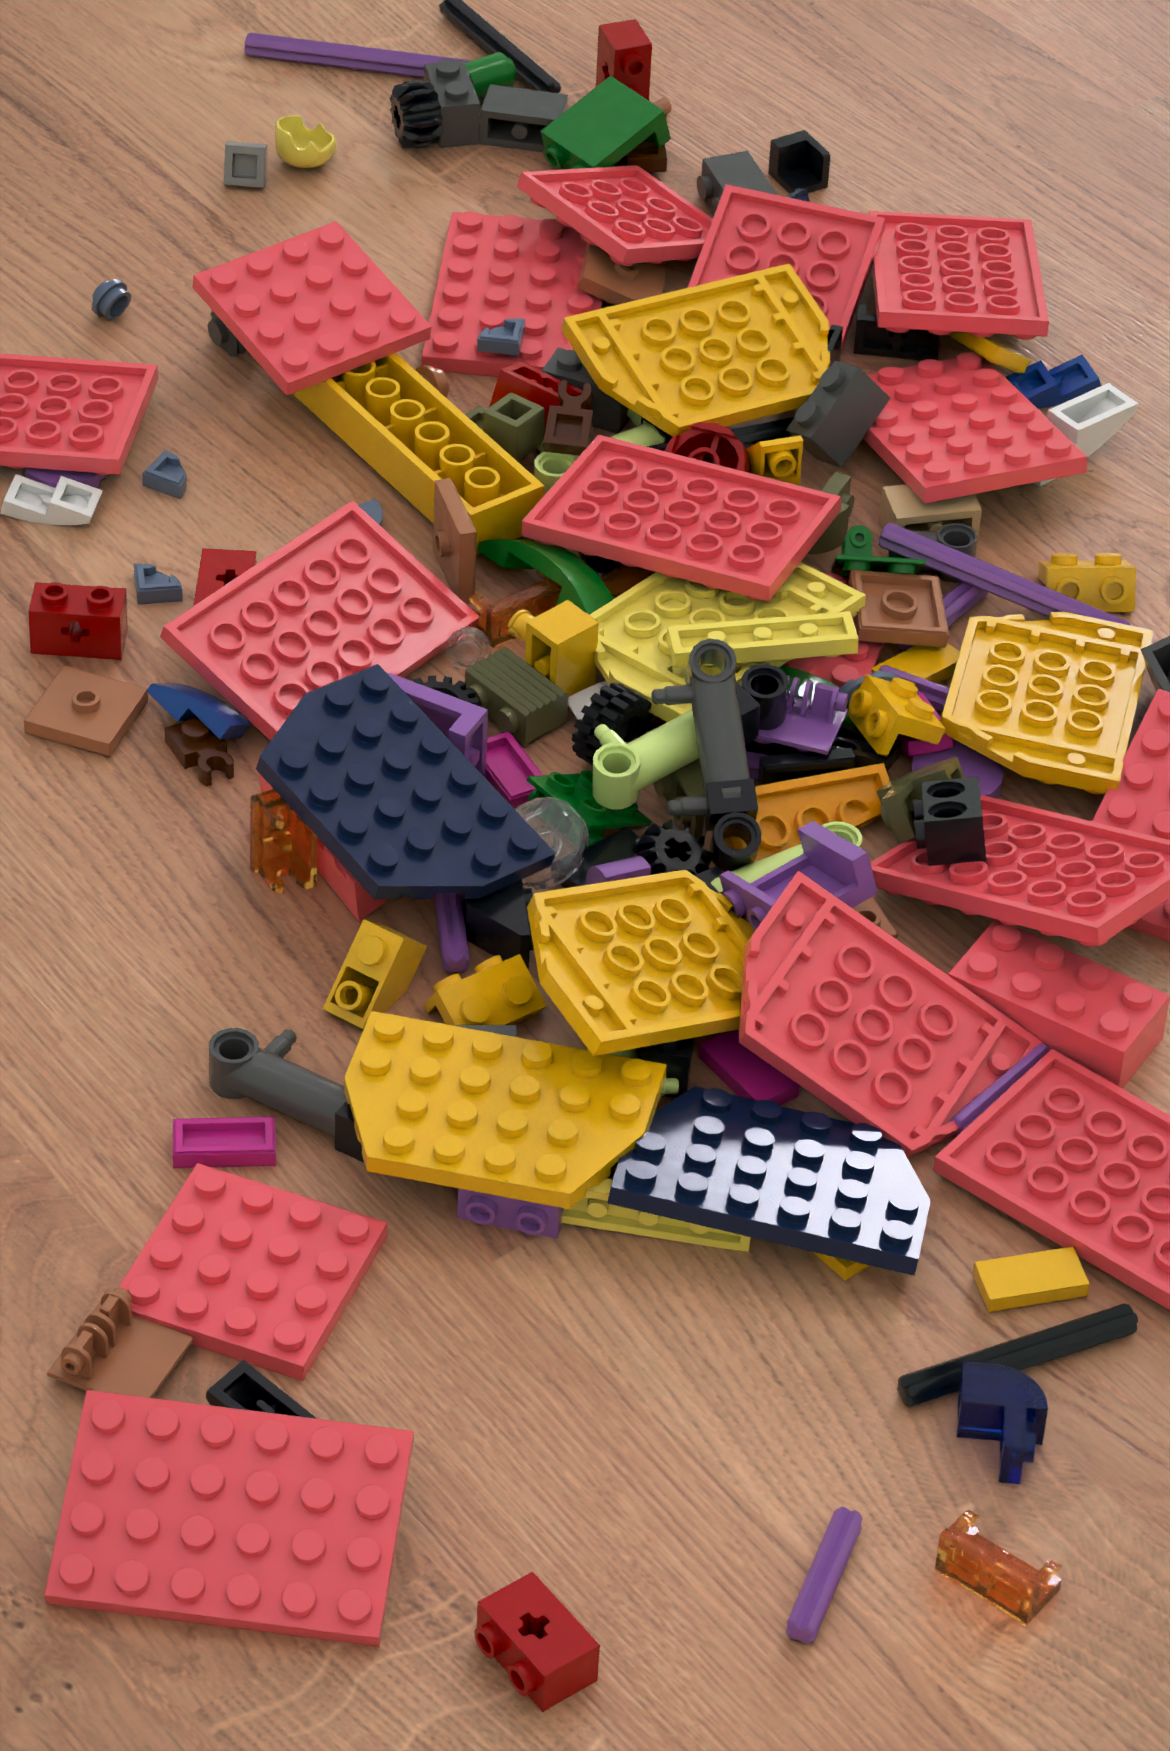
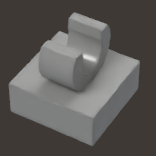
(245, 164)

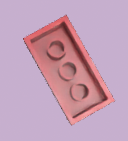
(1066, 1000)

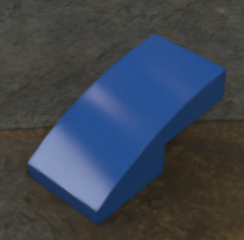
(1058, 385)
(189, 702)

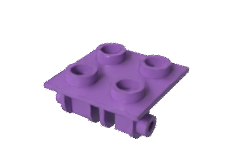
(809, 723)

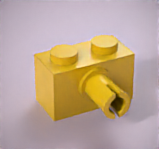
(559, 644)

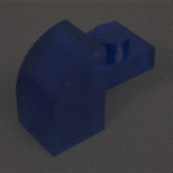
(1005, 1408)

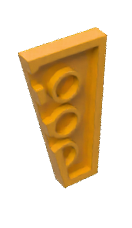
(822, 798)

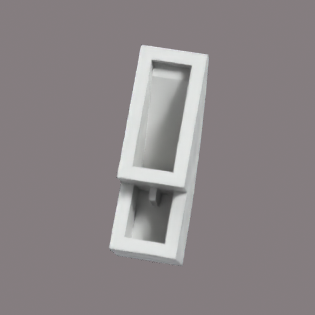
(1092, 418)

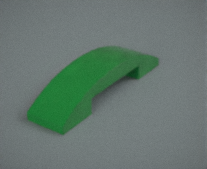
(577, 579)

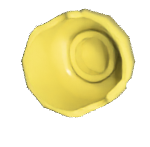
(301, 145)

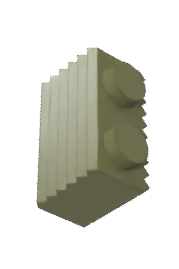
(517, 696)

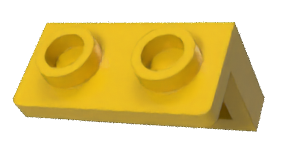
(1101, 583)
(892, 708)
(494, 995)

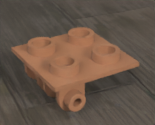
(120, 1350)

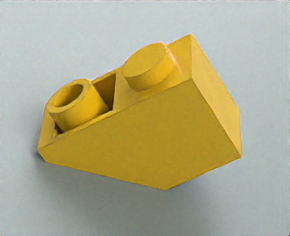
(777, 459)
(374, 973)

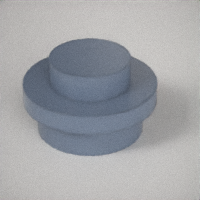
(110, 299)

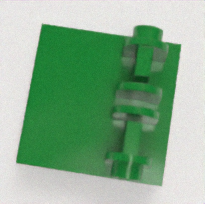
(858, 556)
(578, 792)

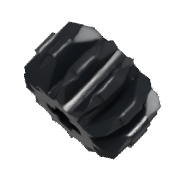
(416, 114)
(672, 849)

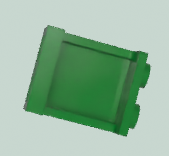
(603, 128)

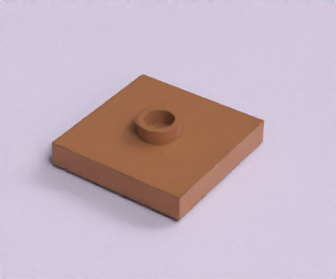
(616, 282)
(454, 540)
(900, 609)
(86, 710)

